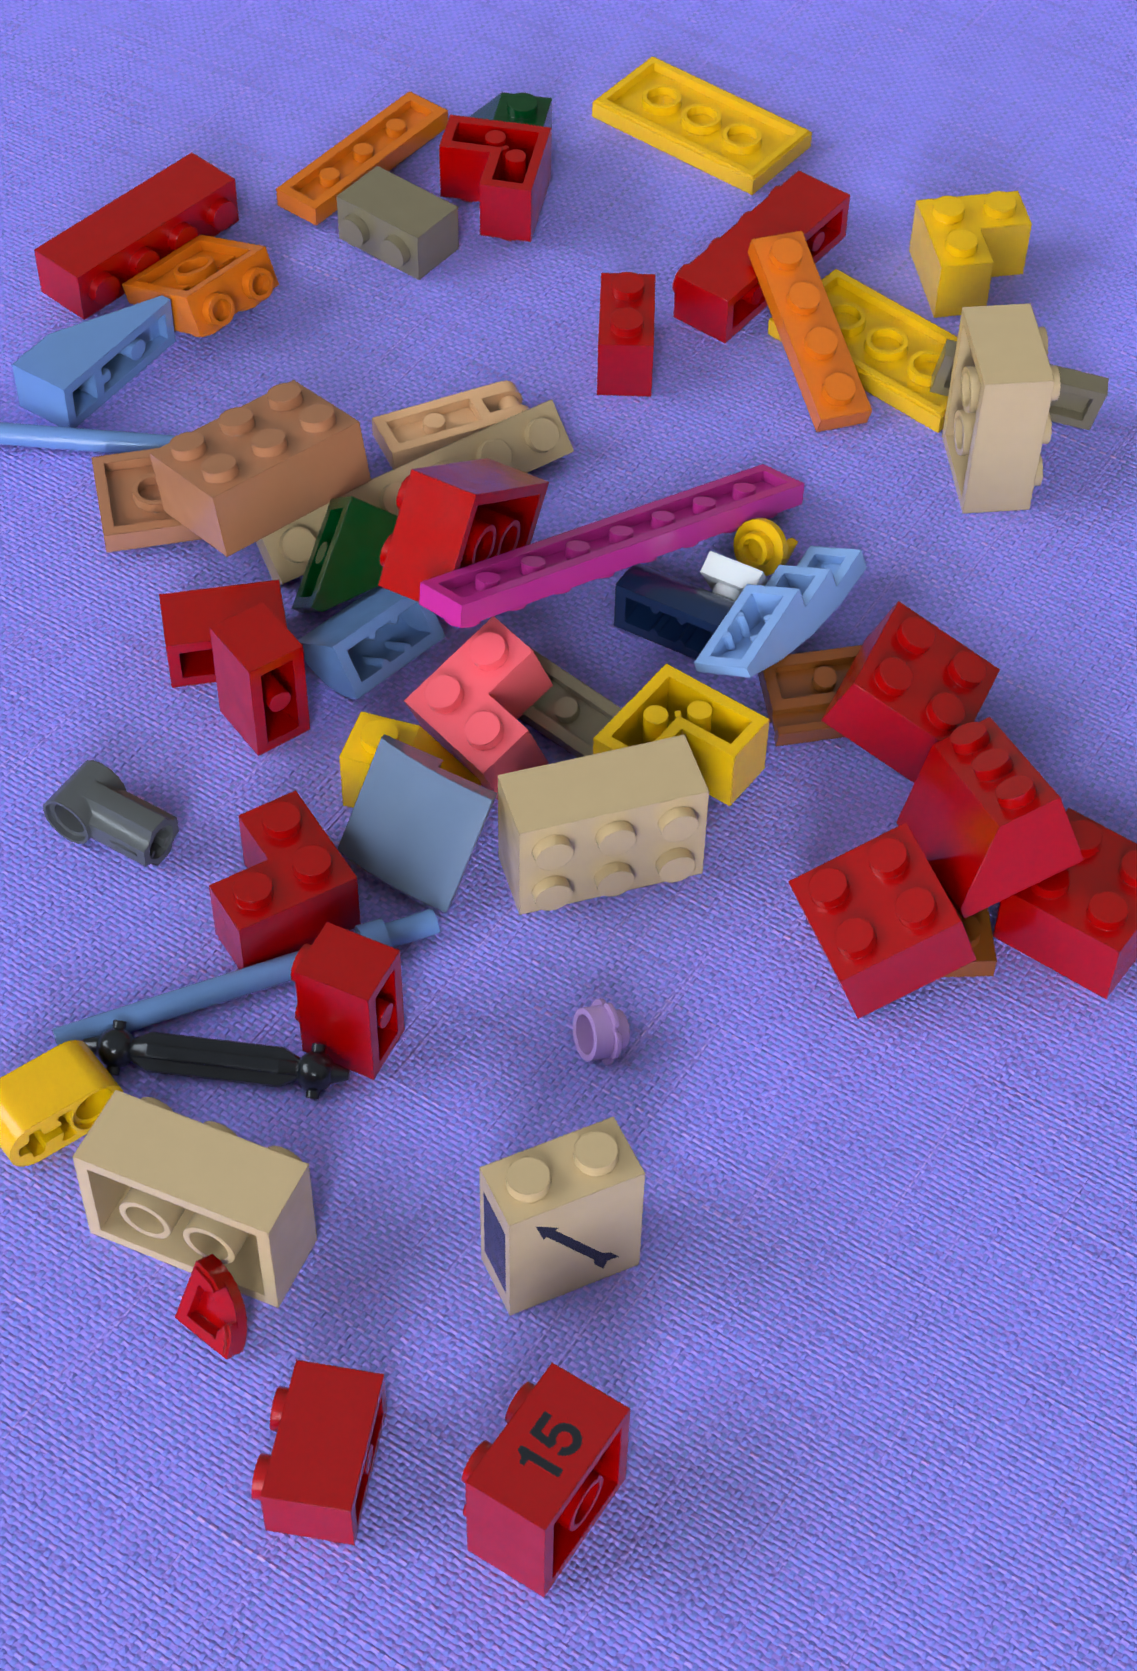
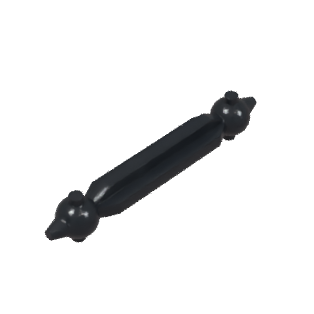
(216, 1059)

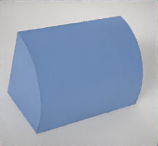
(369, 641)

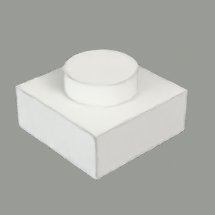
(729, 576)

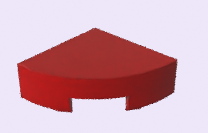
(214, 1307)

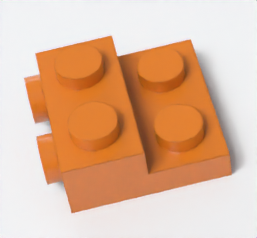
(207, 282)

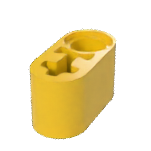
(52, 1101)

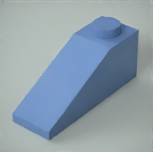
(90, 362)

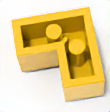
(966, 242)
(721, 732)

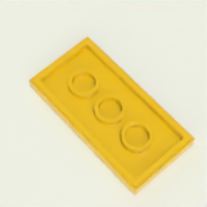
(702, 125)
(889, 348)

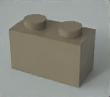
(398, 222)

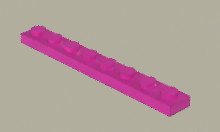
(607, 546)

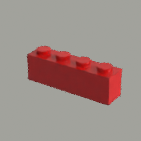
(101, 252)
(720, 285)

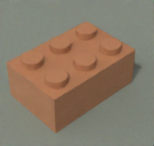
(260, 467)

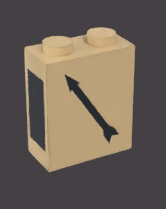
(561, 1215)

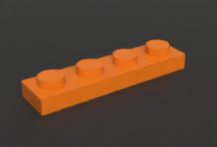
(379, 142)
(809, 331)

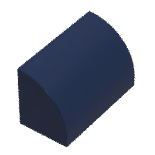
(668, 610)

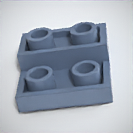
(415, 823)

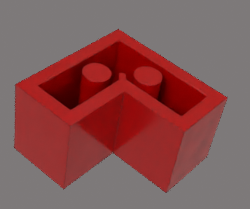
(500, 167)
(289, 885)

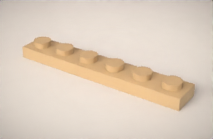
(519, 442)

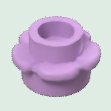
(600, 1032)

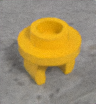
(762, 545)

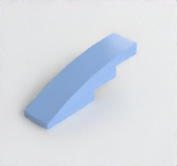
(783, 614)

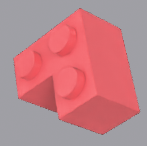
(476, 703)

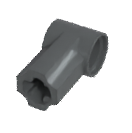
(100, 808)

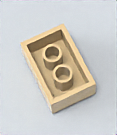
(999, 407)
(602, 824)
(194, 1192)

